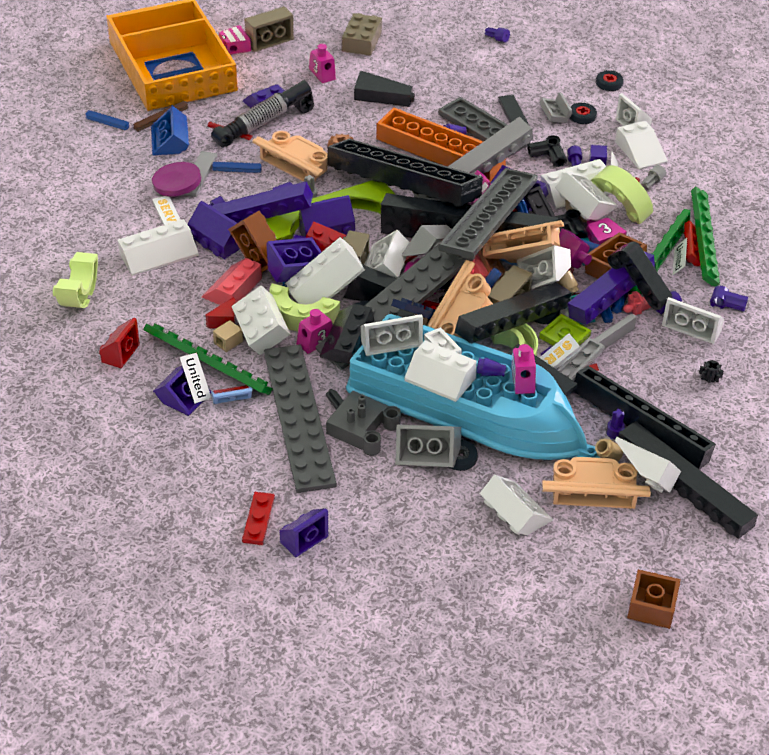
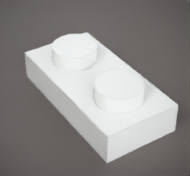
(442, 339)

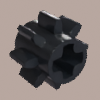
(711, 371)

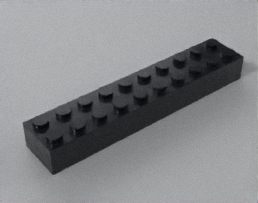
(405, 172)
(409, 213)

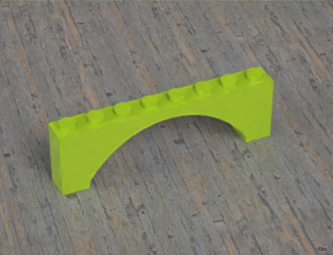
(362, 196)

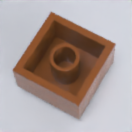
(654, 599)

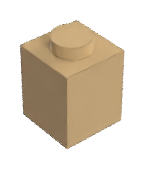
(228, 336)

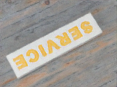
(165, 210)
(561, 351)

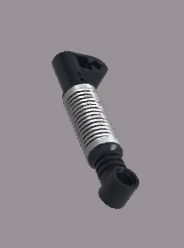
(297, 95)

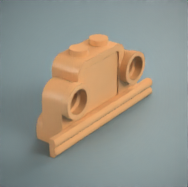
(293, 155)
(522, 241)
(464, 295)
(595, 483)

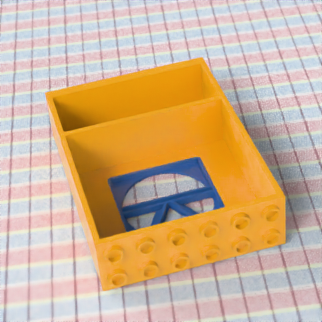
(168, 33)

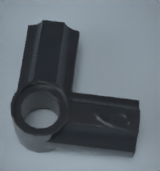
(551, 147)
(573, 223)

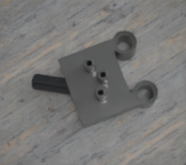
(358, 419)

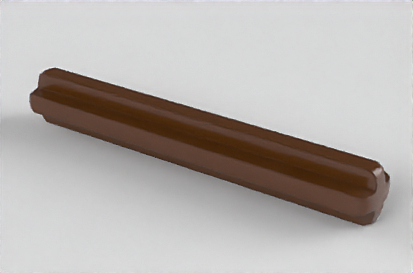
(148, 121)

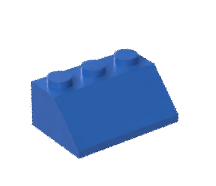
(170, 133)

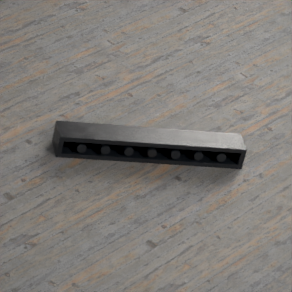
(512, 312)
(611, 396)
(695, 485)

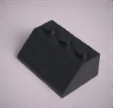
(346, 333)

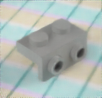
(556, 110)

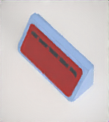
(231, 394)

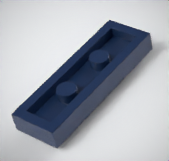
(416, 308)

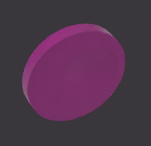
(176, 179)

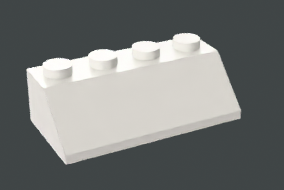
(551, 179)
(157, 247)
(326, 273)

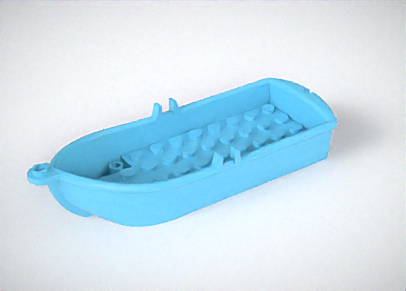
(488, 411)

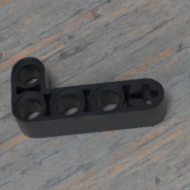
(642, 273)

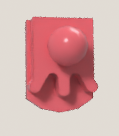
(636, 304)

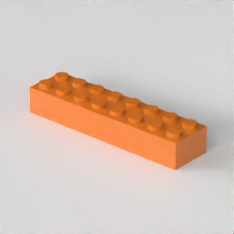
(427, 139)

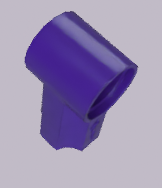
(723, 298)

